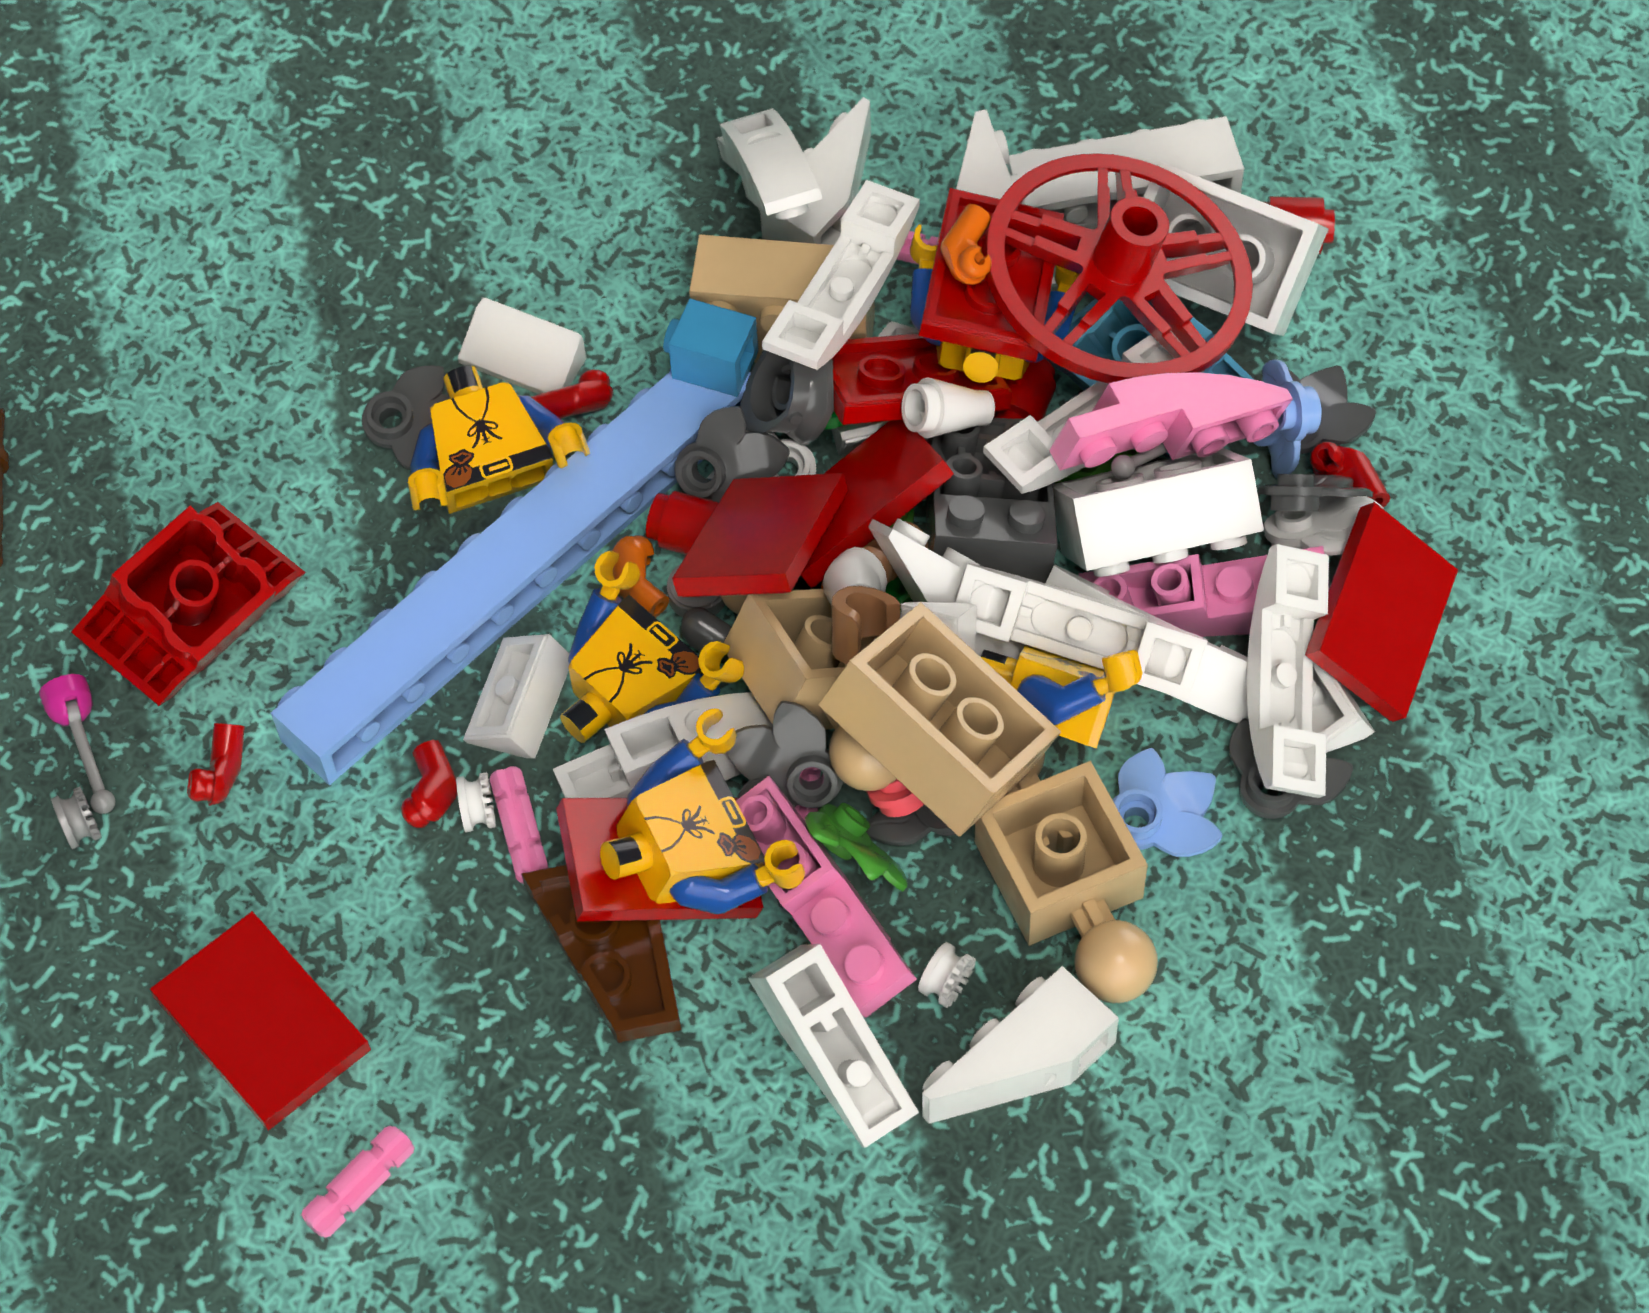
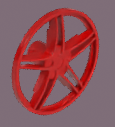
(1118, 262)

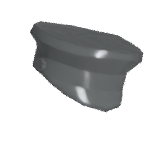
(788, 398)

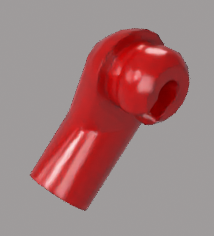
(588, 395)
(1344, 461)
(225, 766)
(435, 789)

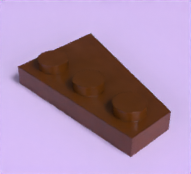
(616, 961)

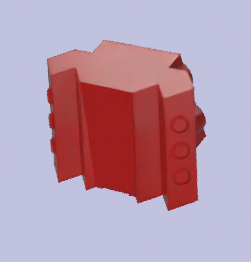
(185, 599)

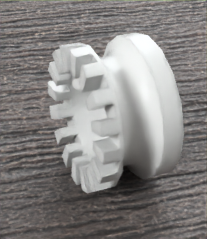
(474, 802)
(945, 974)

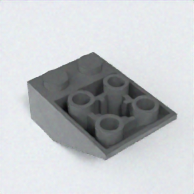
(985, 513)

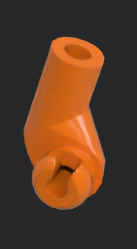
(961, 247)
(636, 550)

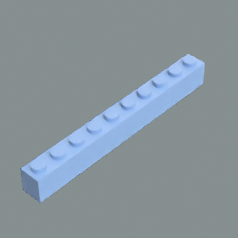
(493, 580)

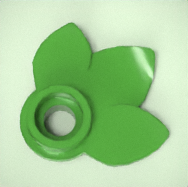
(845, 834)

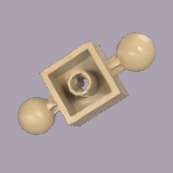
(790, 658)
(1067, 865)

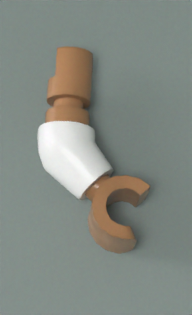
(858, 598)

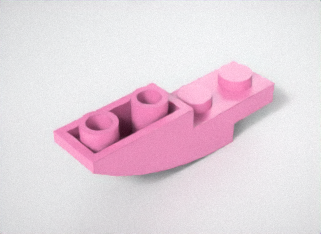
(1176, 409)
(1191, 595)
(827, 903)

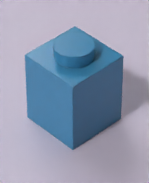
(712, 347)

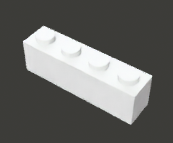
(1196, 147)

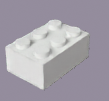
(1276, 242)
(1157, 511)

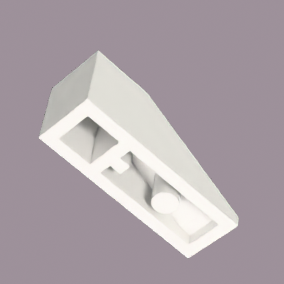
(833, 1042)

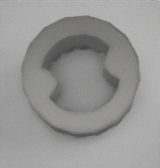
(74, 819)

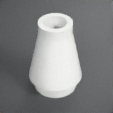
(943, 407)

